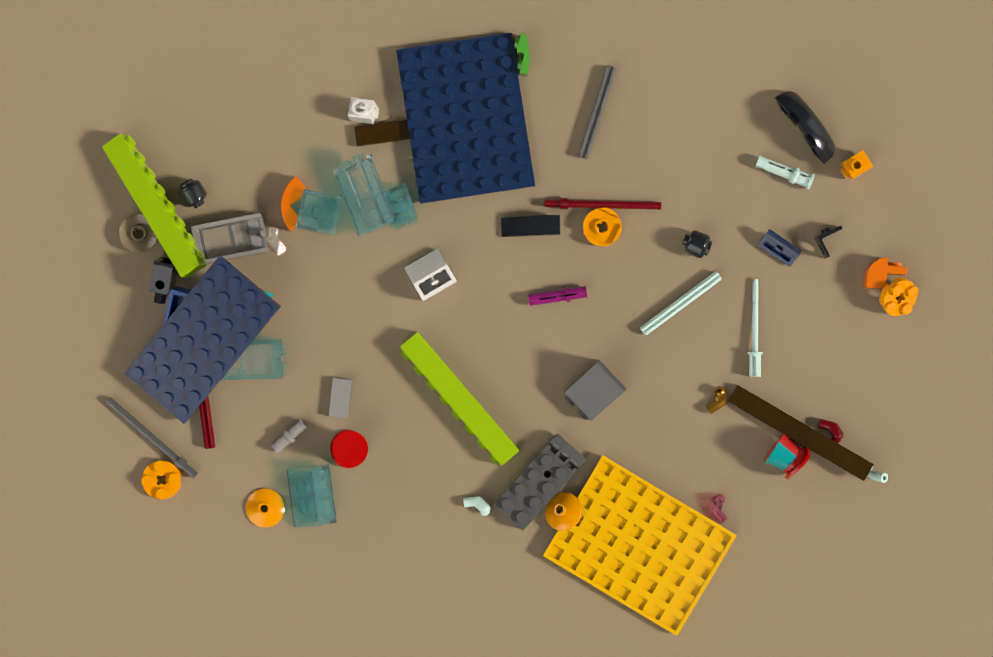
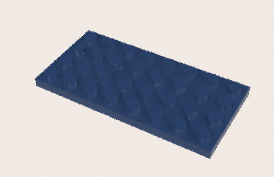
(202, 339)

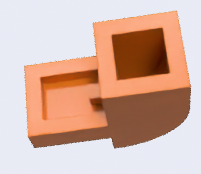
(876, 273)

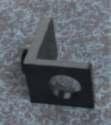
(826, 232)

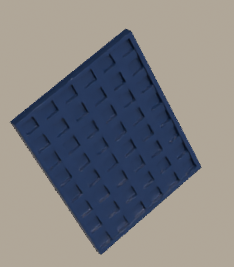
(465, 118)

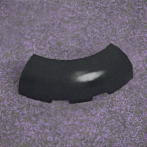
(809, 124)

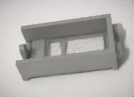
(231, 238)

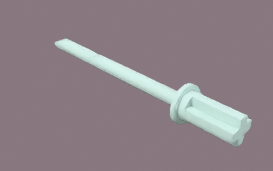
(755, 356)

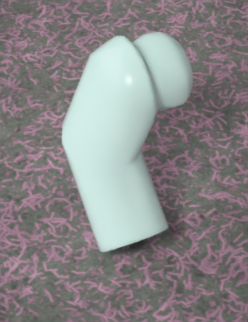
(878, 476)
(480, 503)

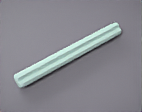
(680, 303)

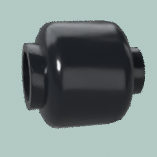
(192, 193)
(697, 244)

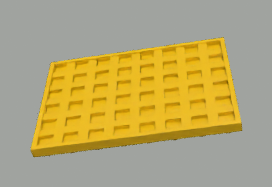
(641, 546)

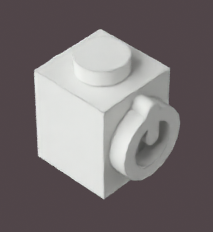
(363, 110)

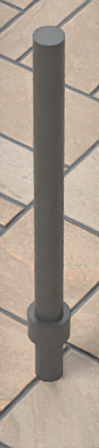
(180, 462)

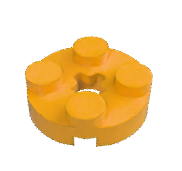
(597, 217)
(905, 303)
(150, 481)

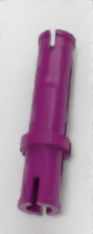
(581, 292)

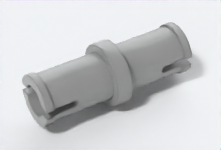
(289, 436)

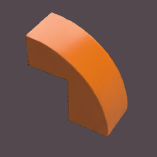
(291, 195)

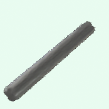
(597, 112)

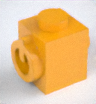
(855, 165)

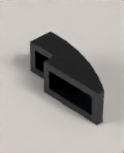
(530, 226)

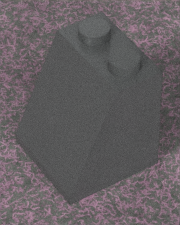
(594, 390)

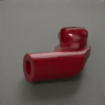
(834, 429)

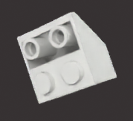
(430, 275)

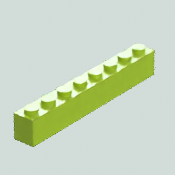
(154, 205)
(459, 398)

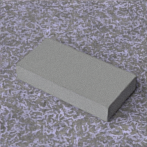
(340, 398)

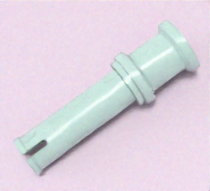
(793, 175)

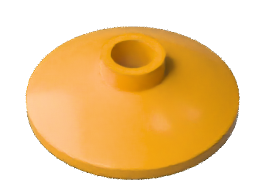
(272, 501)
(568, 517)

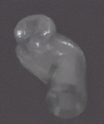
(274, 243)

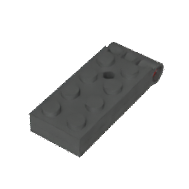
(532, 489)

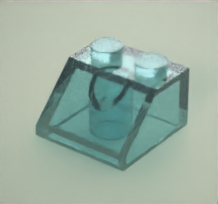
(402, 206)
(320, 212)

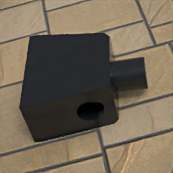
(163, 271)

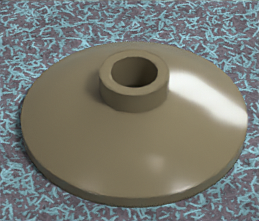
(128, 234)

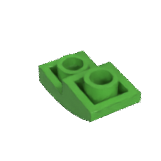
(522, 47)

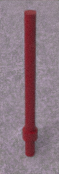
(564, 204)

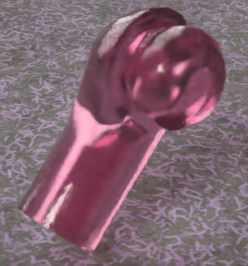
(716, 507)

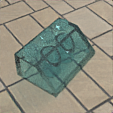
(311, 496)

